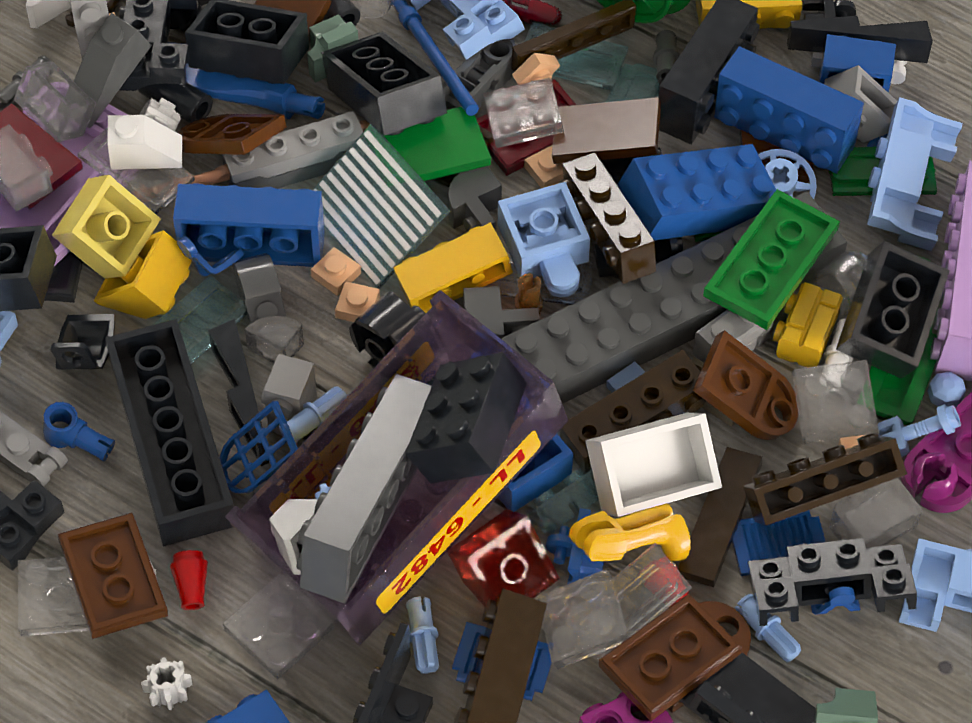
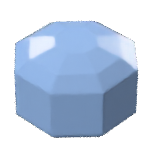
(946, 389)

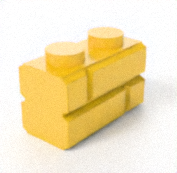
(808, 325)

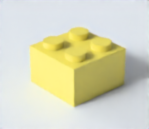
(106, 226)

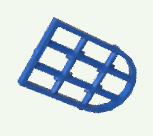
(261, 438)

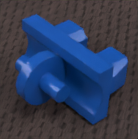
(562, 547)

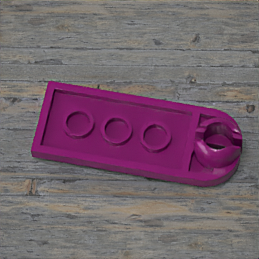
(946, 460)

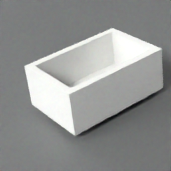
(653, 464)

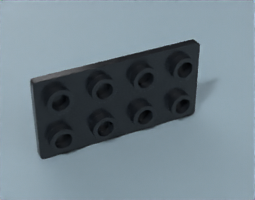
(747, 695)
(388, 699)

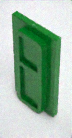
(855, 174)
(902, 396)

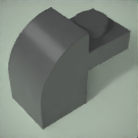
(473, 197)
(259, 287)
(486, 307)

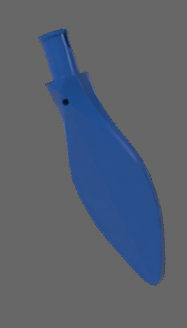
(257, 93)

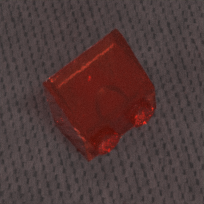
(504, 556)

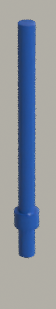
(412, 21)

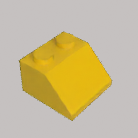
(150, 281)

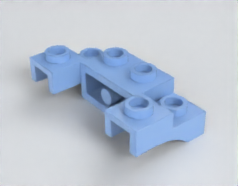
(477, 23)
(901, 172)
(941, 579)

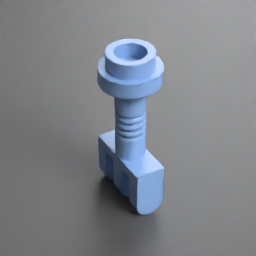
(946, 419)

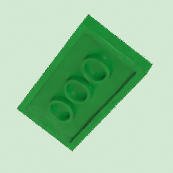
(771, 259)

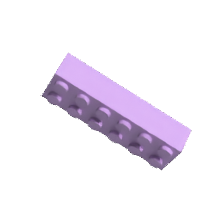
(954, 318)

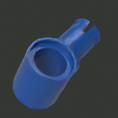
(76, 433)

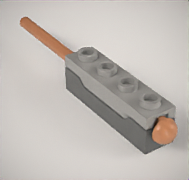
(290, 155)

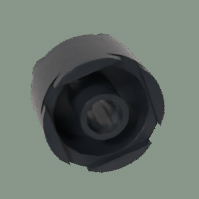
(383, 326)

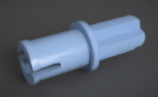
(315, 413)
(772, 633)
(423, 635)

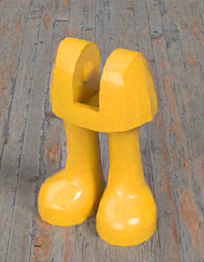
(611, 538)

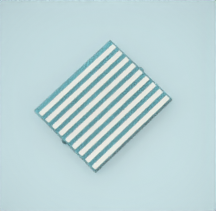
(378, 206)

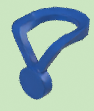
(201, 264)
(838, 597)

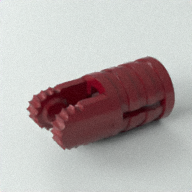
(536, 11)

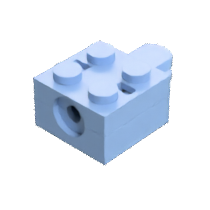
(545, 236)

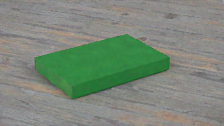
(443, 146)

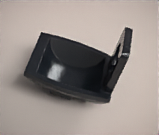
(83, 341)

